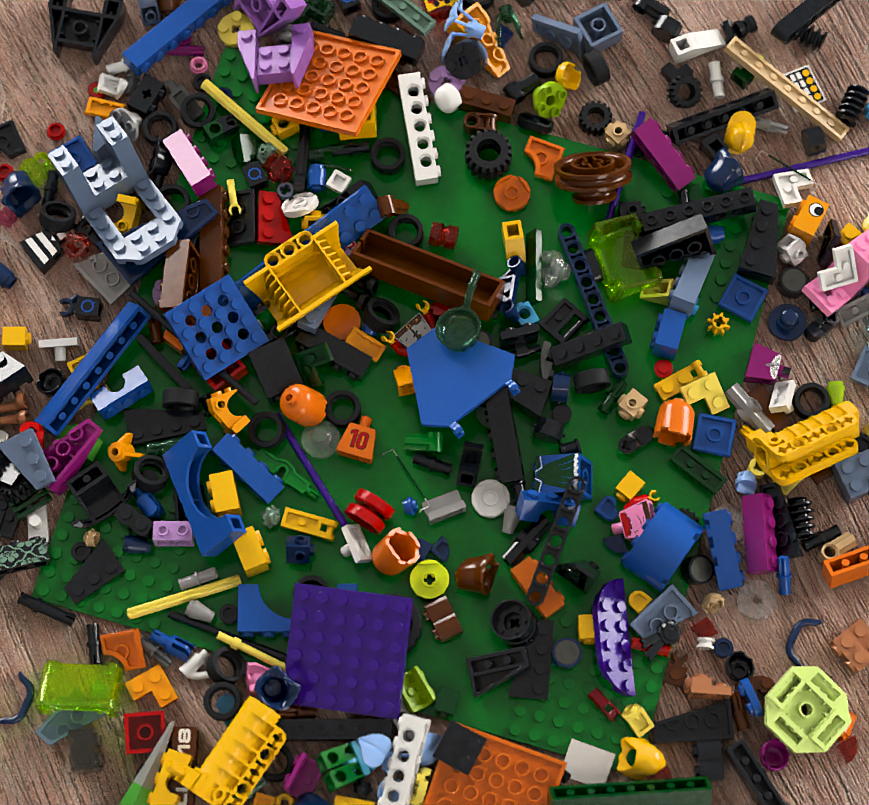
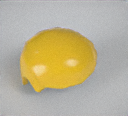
(568, 76)

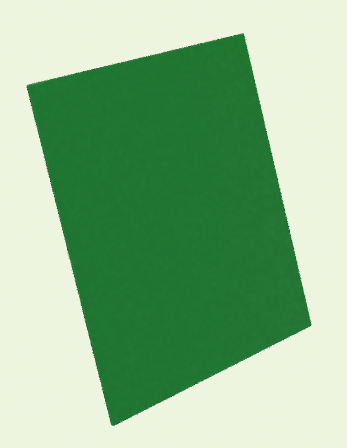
(470, 205)

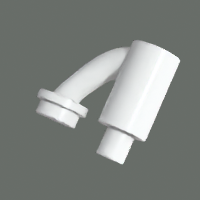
(191, 666)

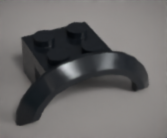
(97, 494)

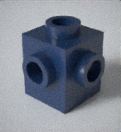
(299, 549)

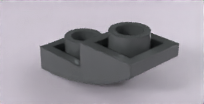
(545, 366)

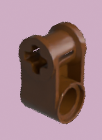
(482, 122)

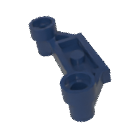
(511, 278)

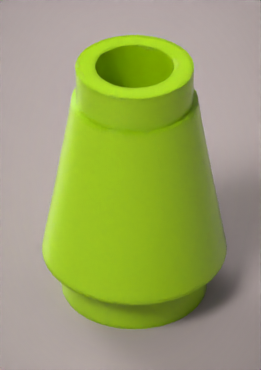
(836, 392)

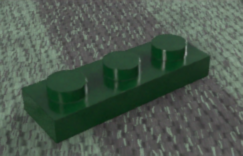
(698, 469)

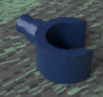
(68, 301)

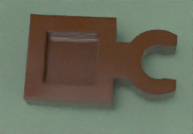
(675, 672)

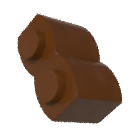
(443, 619)

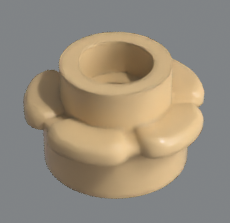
(91, 538)

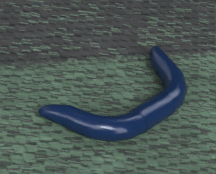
(793, 636)
(26, 704)

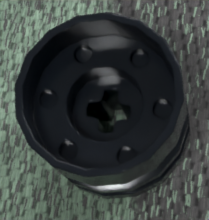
(507, 615)

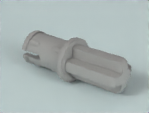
(770, 126)
(198, 578)

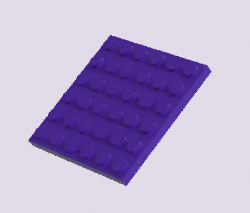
(348, 649)

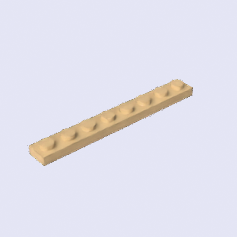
(786, 89)

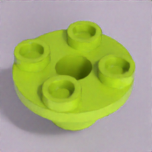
(549, 99)

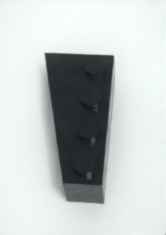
(674, 242)
(761, 245)

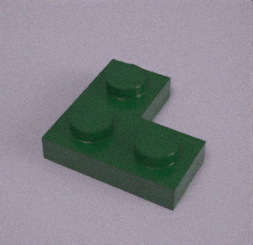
(308, 362)

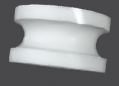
(705, 643)

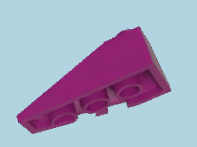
(70, 452)

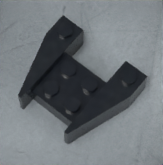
(83, 28)

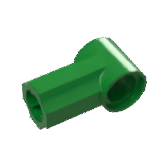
(429, 443)

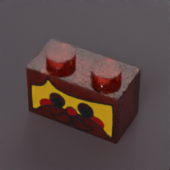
(438, 9)

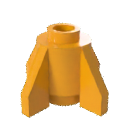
(123, 451)

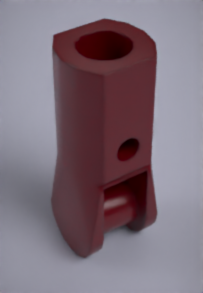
(601, 702)

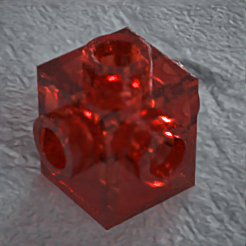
(278, 168)
(73, 251)

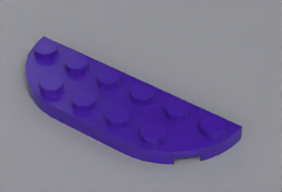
(613, 638)

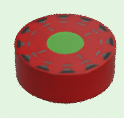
(92, 91)

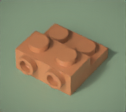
(853, 646)
(701, 688)

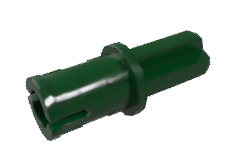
(612, 397)

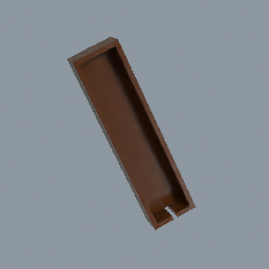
(425, 273)

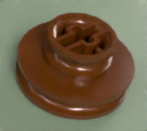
(593, 176)

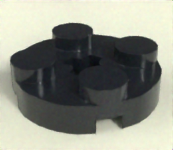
(473, 56)

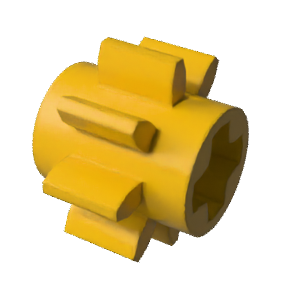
(723, 324)

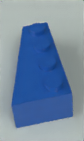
(247, 468)

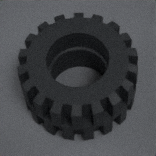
(492, 141)

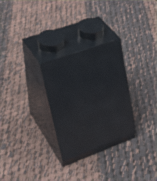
(274, 369)

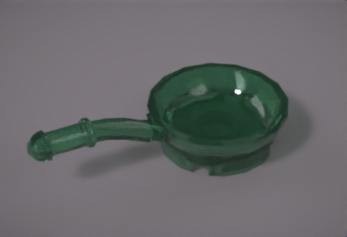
(460, 326)

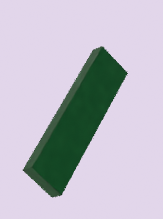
(534, 266)

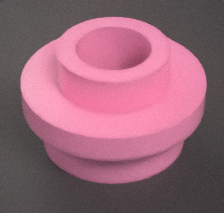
(198, 61)

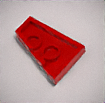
(271, 222)

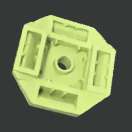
(825, 704)

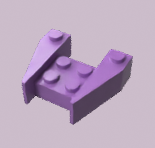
(271, 15)
(277, 62)

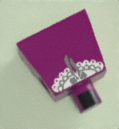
(765, 366)

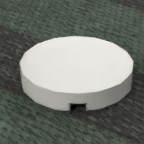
(301, 205)
(490, 498)

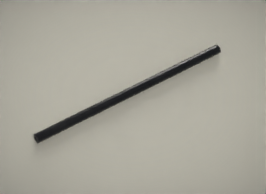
(223, 374)
(214, 630)

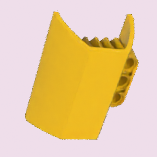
(306, 277)

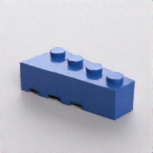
(722, 549)

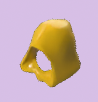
(647, 761)

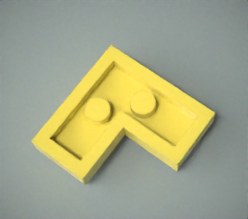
(707, 388)

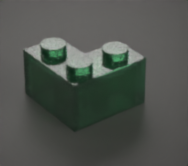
(318, 10)

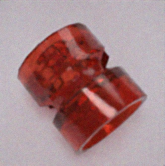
(443, 235)

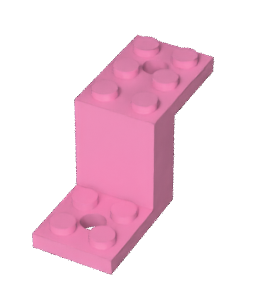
(842, 295)

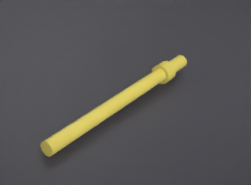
(235, 643)

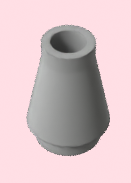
(510, 520)
(199, 611)

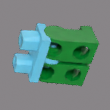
(352, 765)

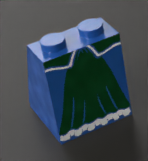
(555, 471)

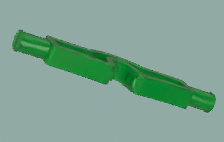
(290, 477)

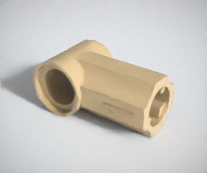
(837, 547)

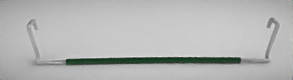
(787, 166)
(411, 478)

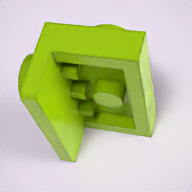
(416, 691)

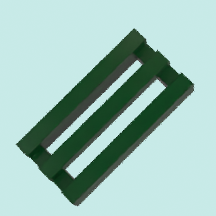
(35, 507)

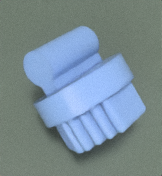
(745, 483)

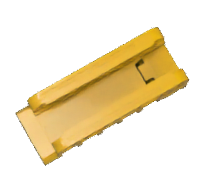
(806, 444)
(234, 757)

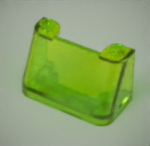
(616, 258)
(80, 688)

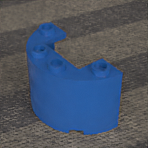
(661, 545)

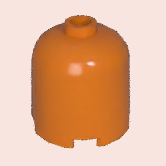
(303, 405)
(674, 423)
(395, 552)

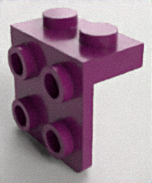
(303, 777)

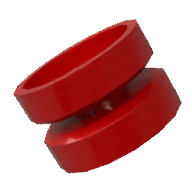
(369, 511)

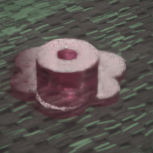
(9, 220)

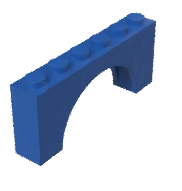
(184, 465)
(258, 619)

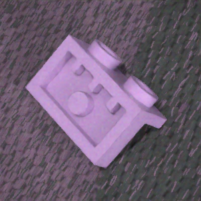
(172, 533)

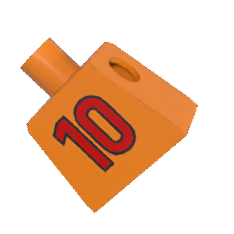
(358, 441)

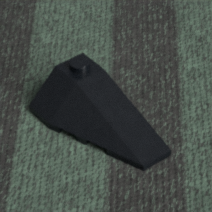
(579, 573)

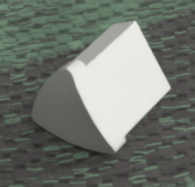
(111, 85)

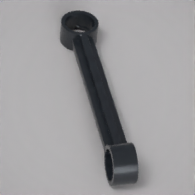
(300, 176)

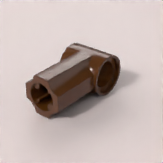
(391, 207)

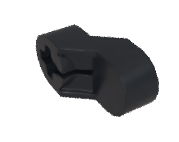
(815, 331)
(628, 444)

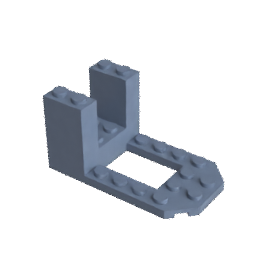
(99, 189)

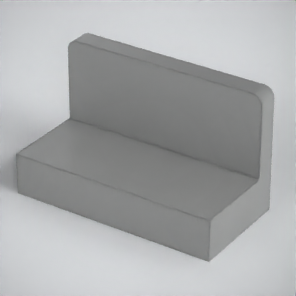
(444, 507)

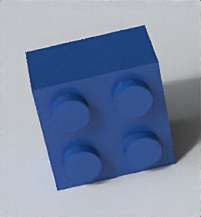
(669, 329)

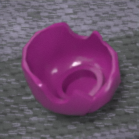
(774, 755)

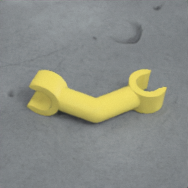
(232, 196)

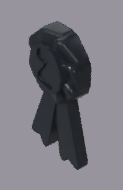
(667, 633)

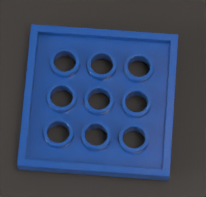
(245, 320)

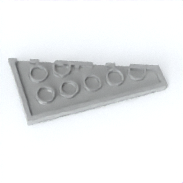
(104, 277)

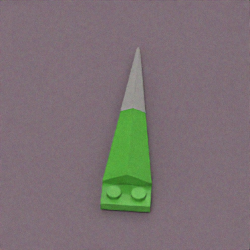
(144, 781)

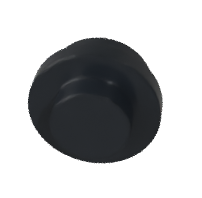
(362, 788)

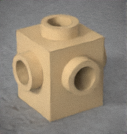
(617, 135)
(631, 405)

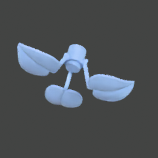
(472, 28)
(376, 752)

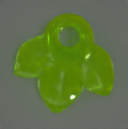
(37, 171)

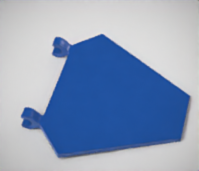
(454, 382)

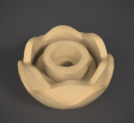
(712, 602)

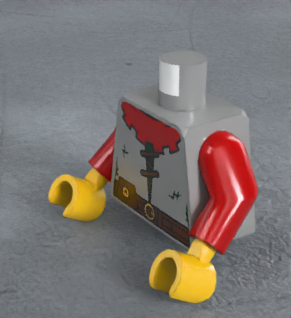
(412, 331)

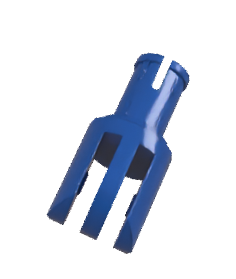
(148, 504)
(173, 645)

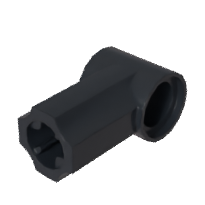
(650, 7)
(521, 88)

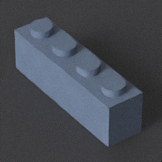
(690, 283)

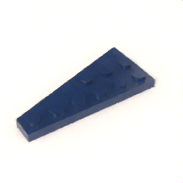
(193, 218)

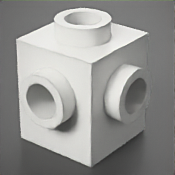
(791, 250)

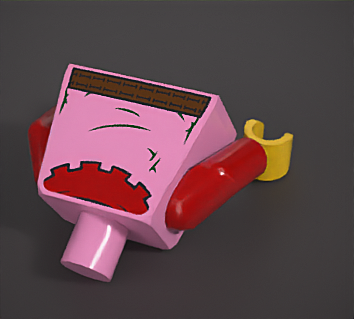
(634, 515)

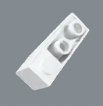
(694, 44)

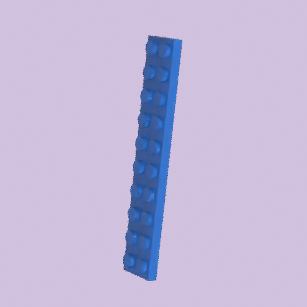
(353, 217)

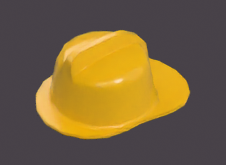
(740, 132)

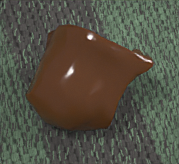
(474, 575)

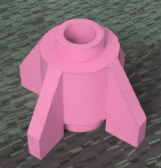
(252, 673)

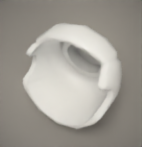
(447, 98)

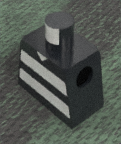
(44, 249)

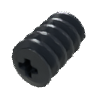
(812, 37)
(852, 104)
(800, 516)

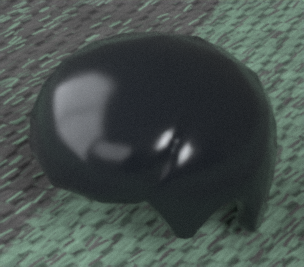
(50, 381)
(739, 666)

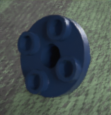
(787, 322)

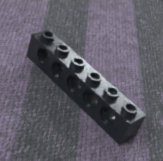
(718, 117)
(712, 209)
(332, 729)

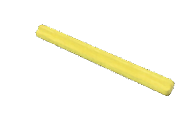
(243, 116)
(183, 597)

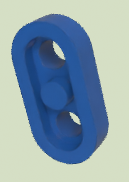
(753, 705)

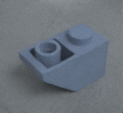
(149, 12)

